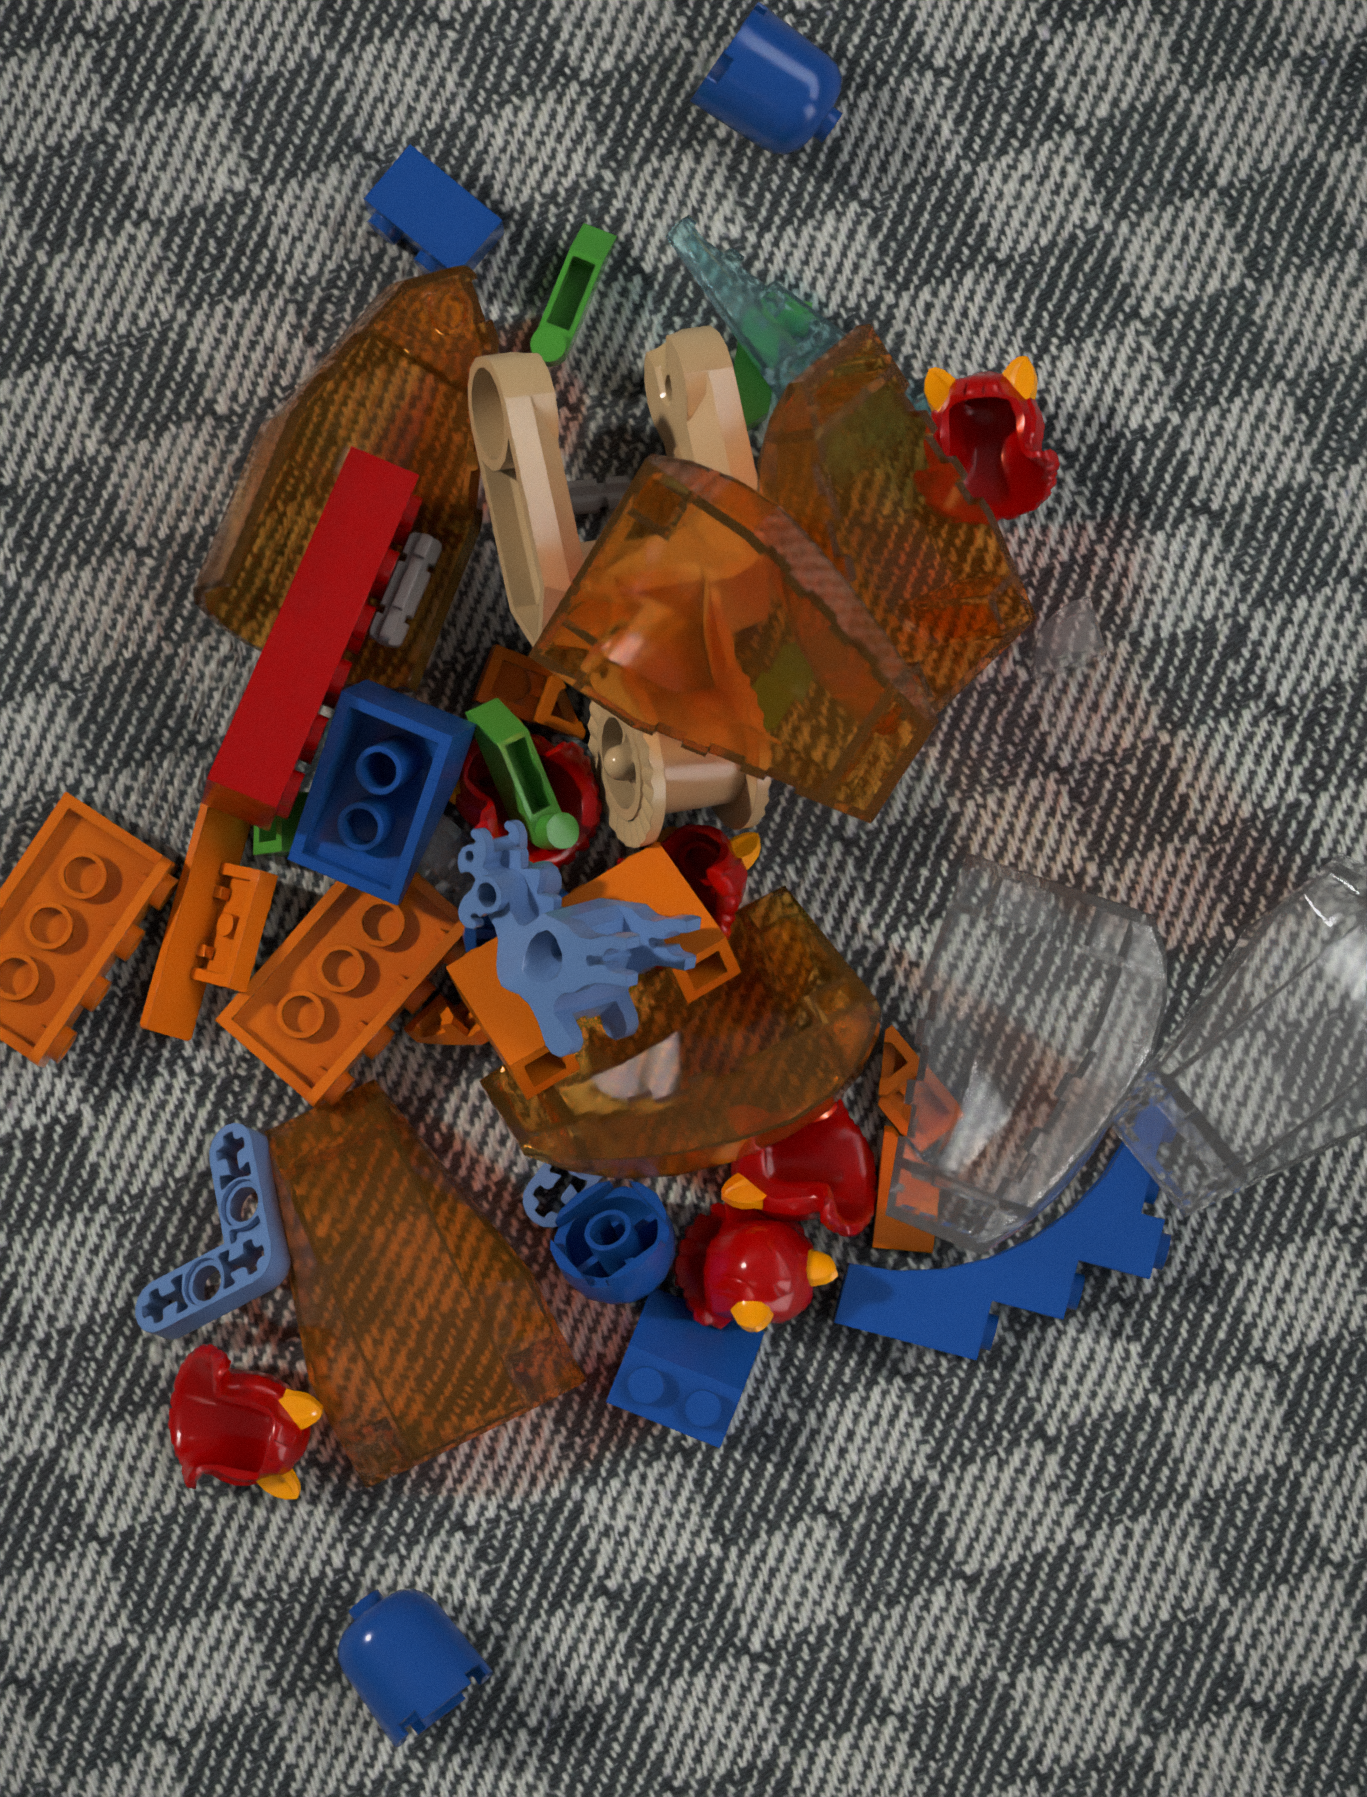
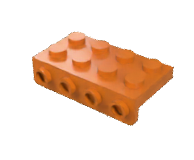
(67, 920)
(342, 984)

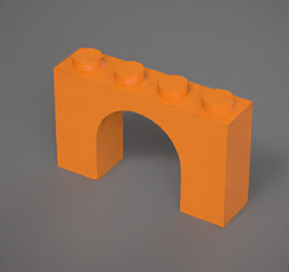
(510, 1022)

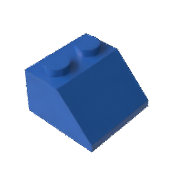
(684, 1371)

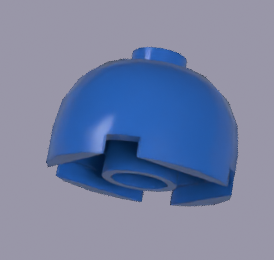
(614, 1242)

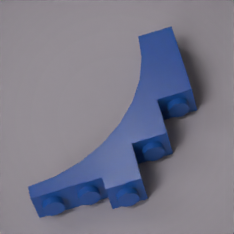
(952, 1304)

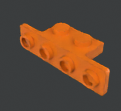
(211, 925)

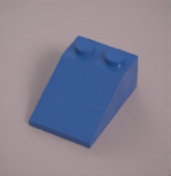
(380, 789)

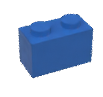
(431, 214)

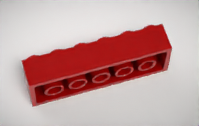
(307, 645)

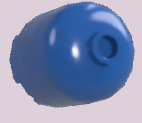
(772, 85)
(407, 1660)

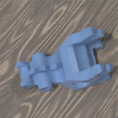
(564, 957)

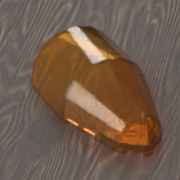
(390, 390)

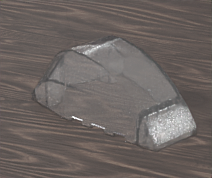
(1026, 1050)
(1266, 1054)

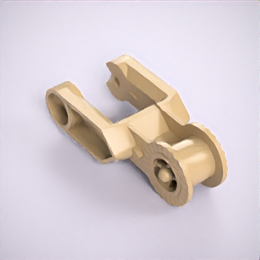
(539, 551)

